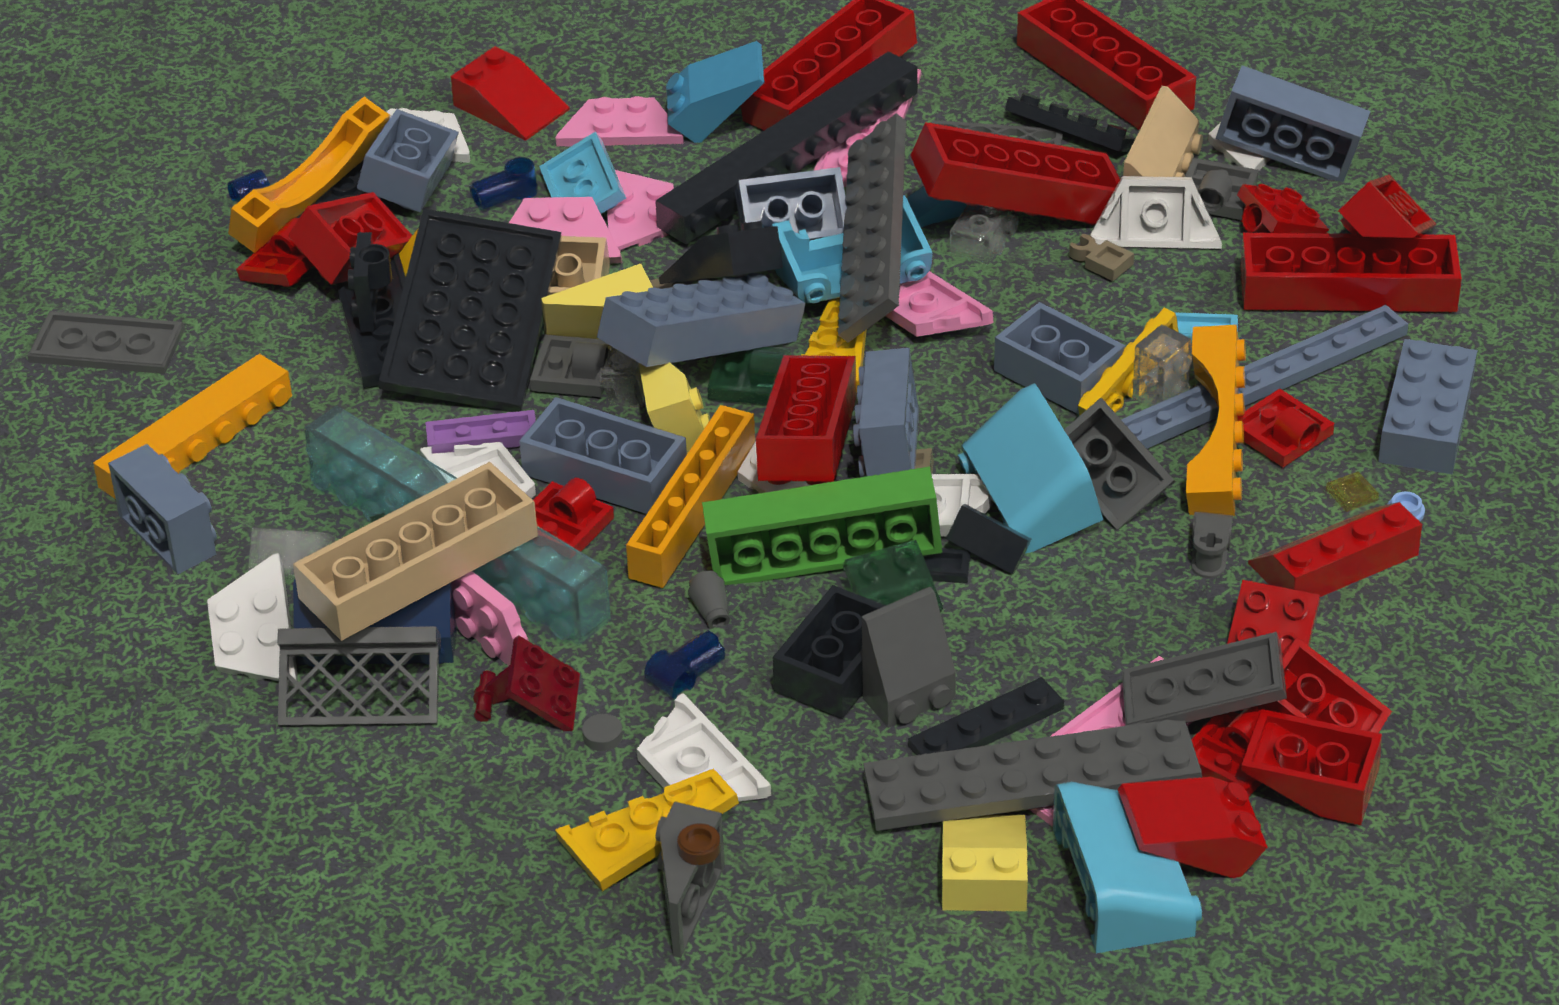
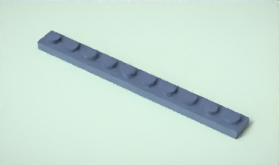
(1271, 373)

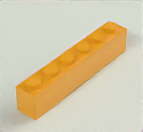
(208, 417)
(678, 511)

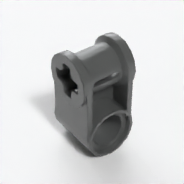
(1210, 543)

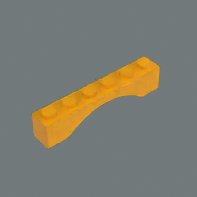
(270, 208)
(1212, 472)

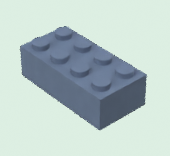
(1292, 124)
(1427, 406)
(886, 413)
(614, 455)

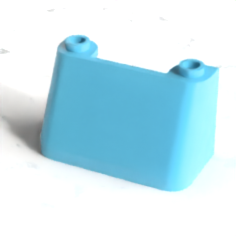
(814, 266)
(1032, 470)
(1127, 890)

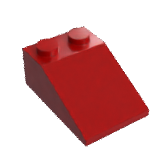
(506, 94)
(331, 228)
(1325, 693)
(1315, 763)
(1195, 823)

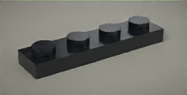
(1081, 126)
(990, 720)

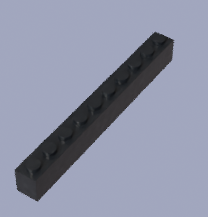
(788, 145)

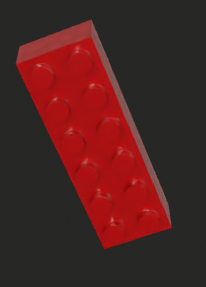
(828, 56)
(1101, 57)
(1013, 173)
(1349, 272)
(806, 419)

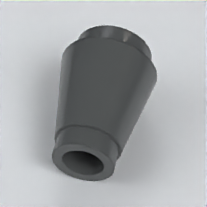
(710, 598)

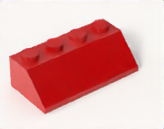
(1384, 211)
(1343, 551)

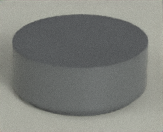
(602, 732)

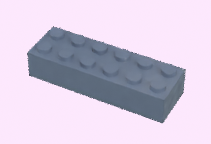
(700, 319)

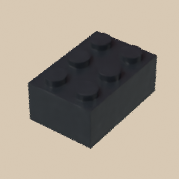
(824, 654)

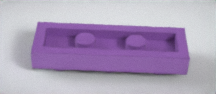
(476, 430)

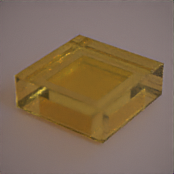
(1352, 491)

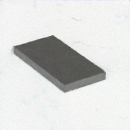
(106, 342)
(1206, 682)

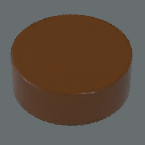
(699, 844)

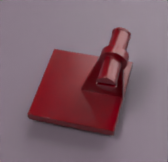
(533, 681)

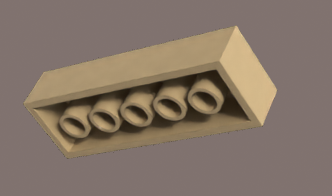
(415, 550)

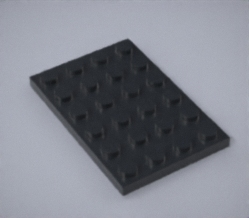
(470, 311)

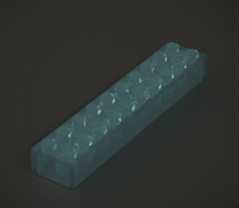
(381, 475)

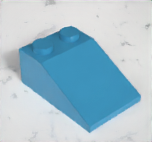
(713, 89)

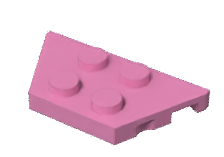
(620, 123)
(567, 215)
(635, 217)
(937, 307)
(486, 616)

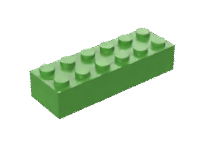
(820, 525)

